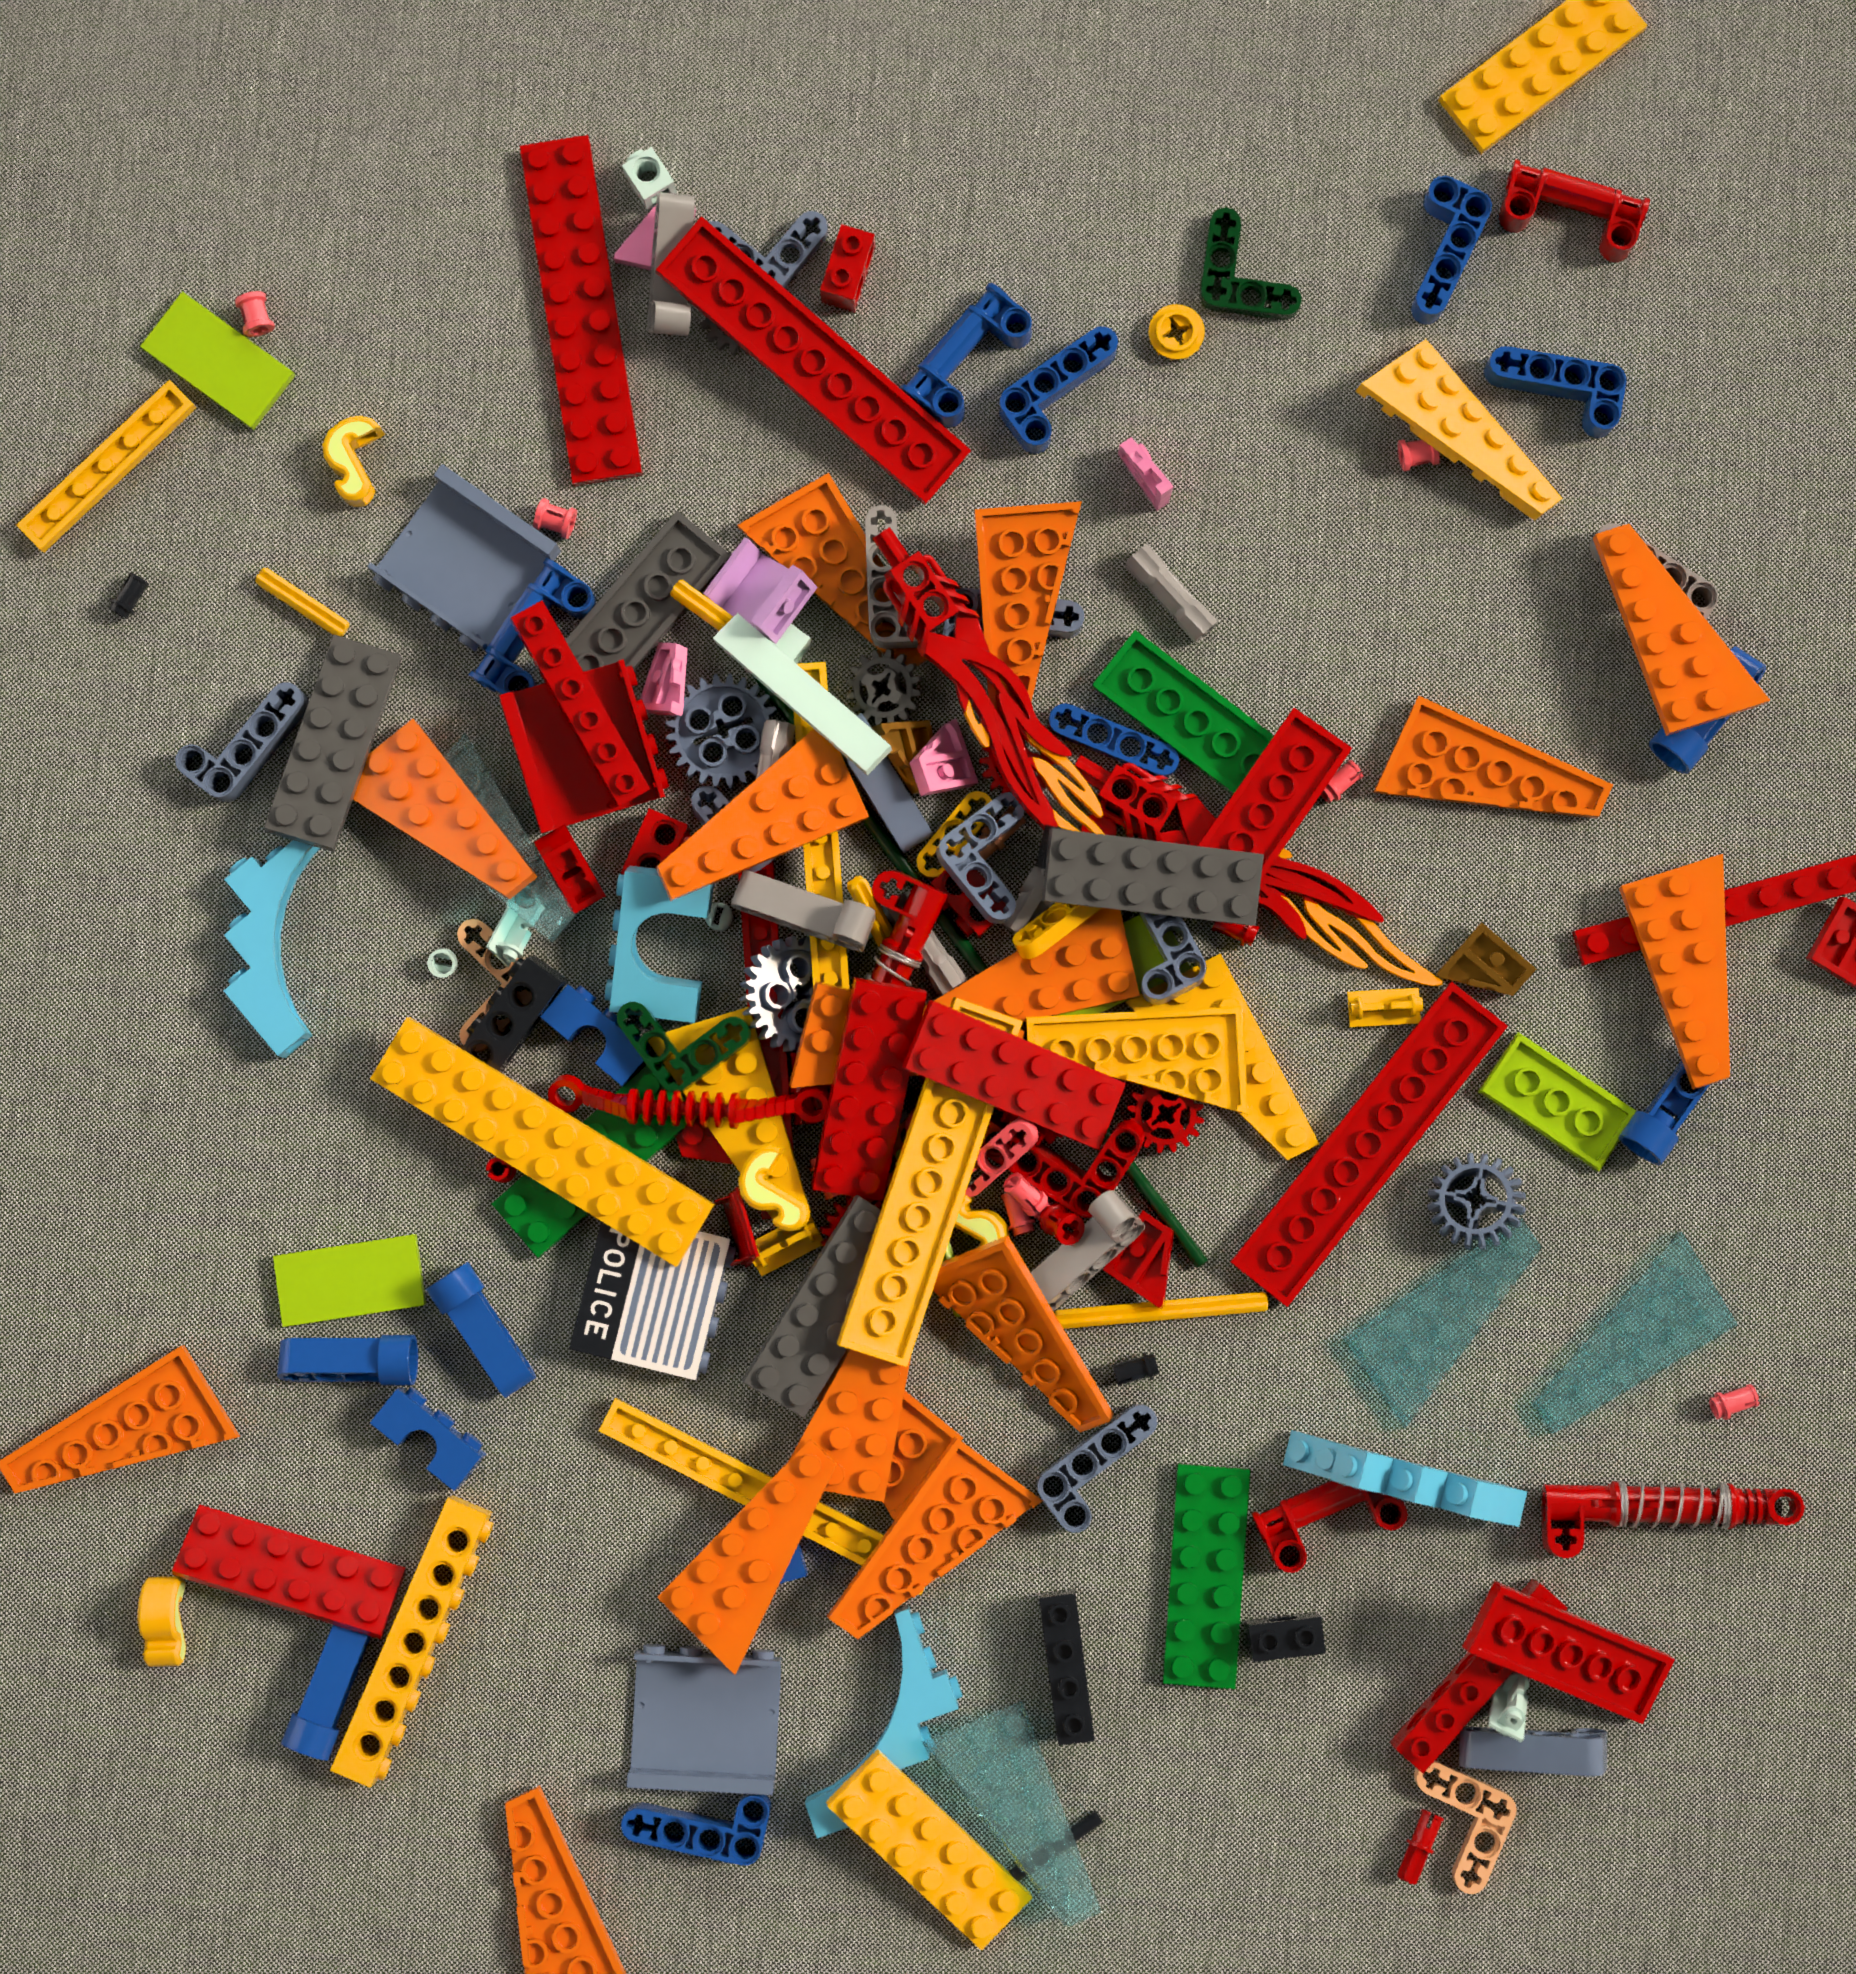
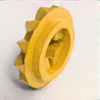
(1183, 318)

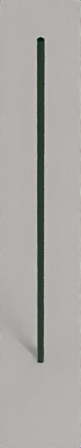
(978, 966)

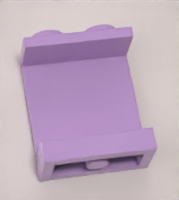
(760, 590)

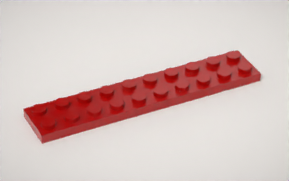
(581, 310)
(812, 360)
(1368, 1144)

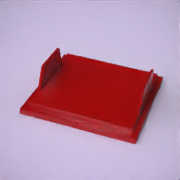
(739, 1228)

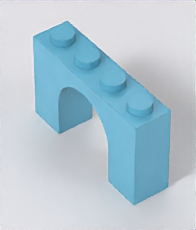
(632, 980)

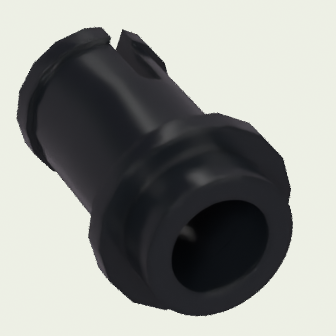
(128, 596)
(1136, 1369)

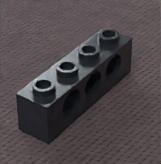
(544, 985)
(1066, 1667)

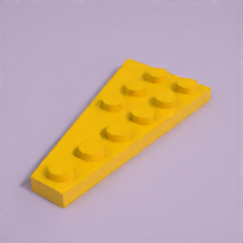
(1457, 425)
(1172, 1051)
(742, 1074)
(1271, 1102)

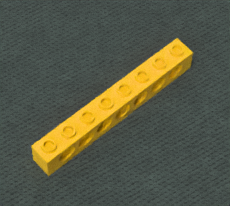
(352, 1757)

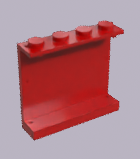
(555, 765)

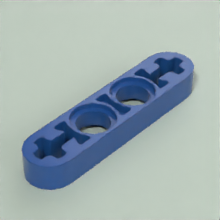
(1116, 735)

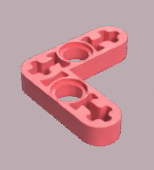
(992, 1172)

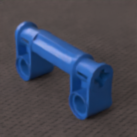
(992, 314)
(554, 587)

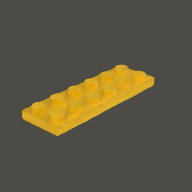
(1539, 67)
(929, 1849)

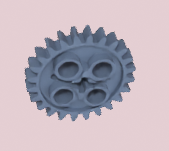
(711, 702)
(774, 972)

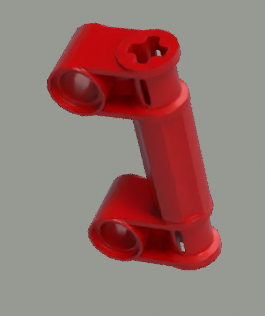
(1622, 213)
(1313, 1506)

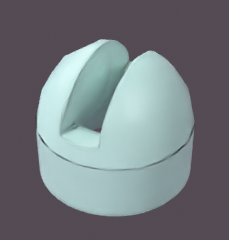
(725, 919)
(441, 969)

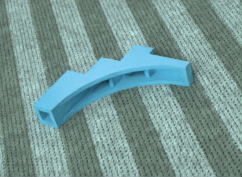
(262, 989)
(1405, 1479)
(919, 1699)

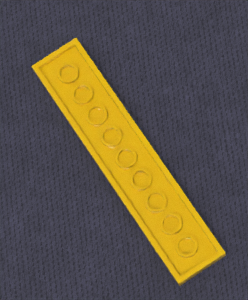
(542, 1141)
(918, 1214)

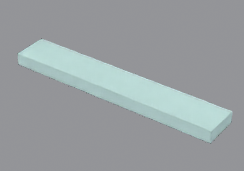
(802, 694)

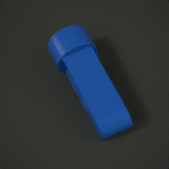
(1686, 748)
(1653, 1132)
(462, 1299)
(384, 1360)
(314, 1726)

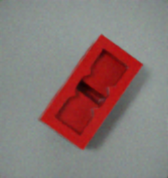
(847, 268)
(646, 845)
(569, 869)
(961, 904)

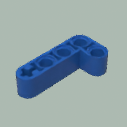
(1448, 255)
(1062, 381)
(1555, 384)
(695, 1824)

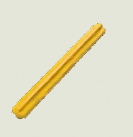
(1172, 1310)

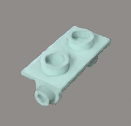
(509, 937)
(1510, 1707)

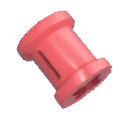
(254, 313)
(1416, 453)
(555, 518)

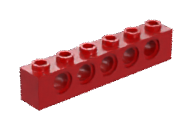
(579, 703)
(1456, 1700)

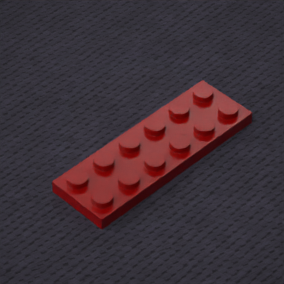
(1278, 790)
(1013, 1075)
(868, 1089)
(289, 1571)
(1568, 1652)

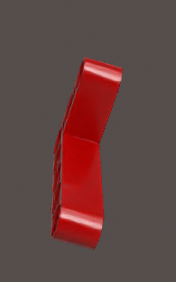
(1077, 1179)

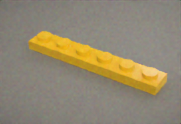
(106, 466)

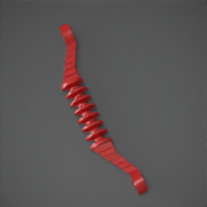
(736, 1110)

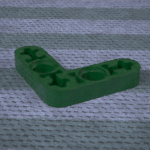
(1234, 286)
(686, 1058)

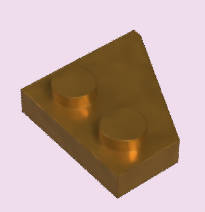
(906, 742)
(1487, 963)

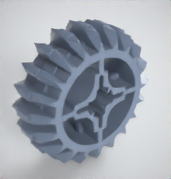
(1492, 1204)

